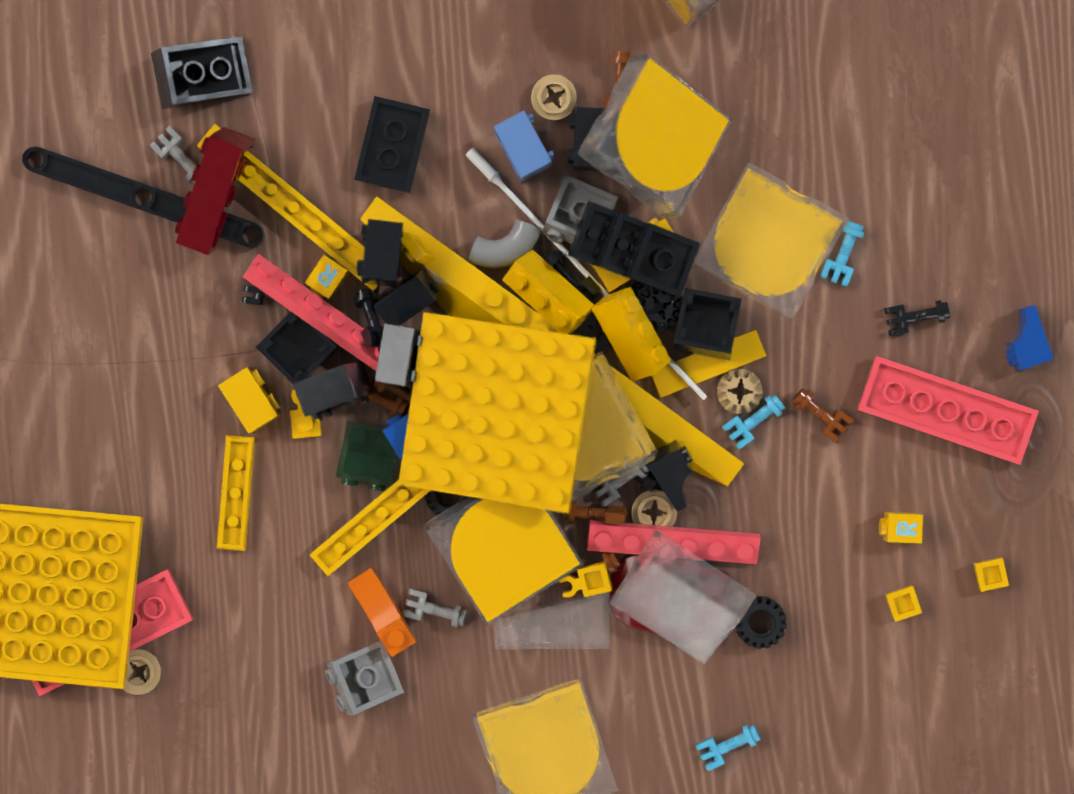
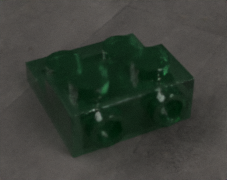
(367, 457)

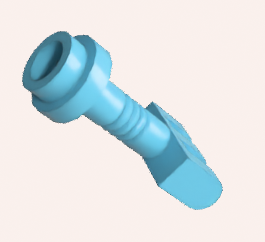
(839, 266)
(773, 405)
(716, 750)

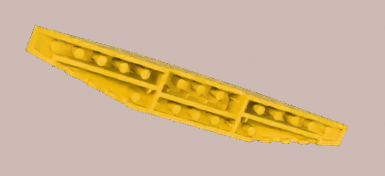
(475, 296)

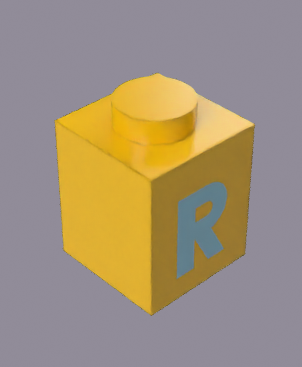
(326, 278)
(901, 527)

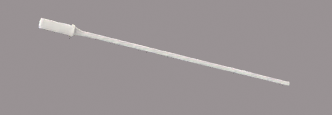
(494, 177)

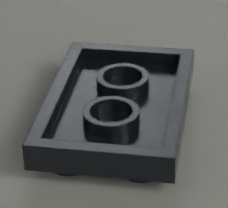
(392, 144)

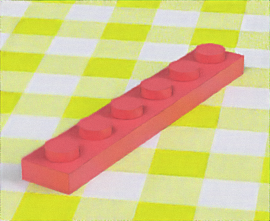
(311, 309)
(704, 543)

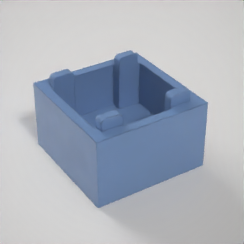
(523, 146)

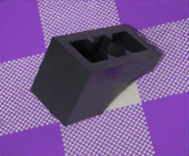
(670, 470)

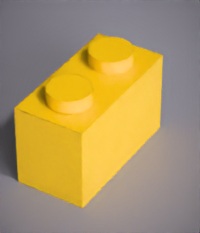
(250, 399)

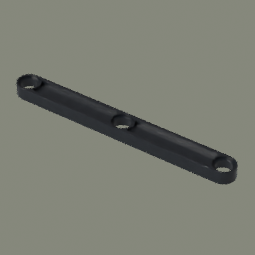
(125, 191)

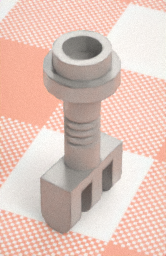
(171, 148)
(611, 485)
(457, 615)

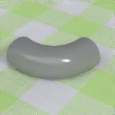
(506, 250)

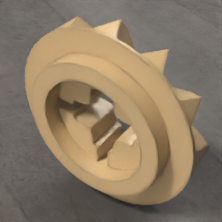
(557, 84)
(729, 381)
(645, 501)
(152, 673)

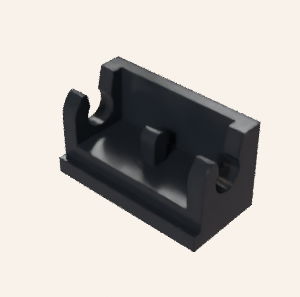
(407, 298)

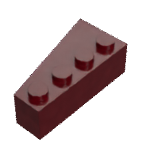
(212, 189)

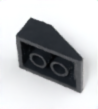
(201, 72)

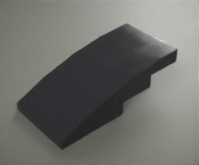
(634, 249)

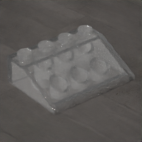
(682, 597)

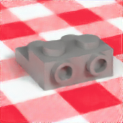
(569, 208)
(363, 678)

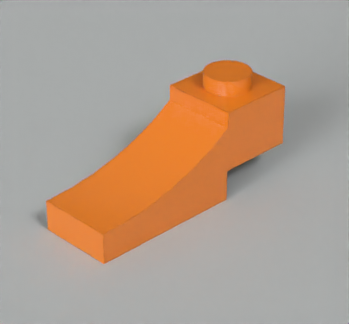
(382, 612)

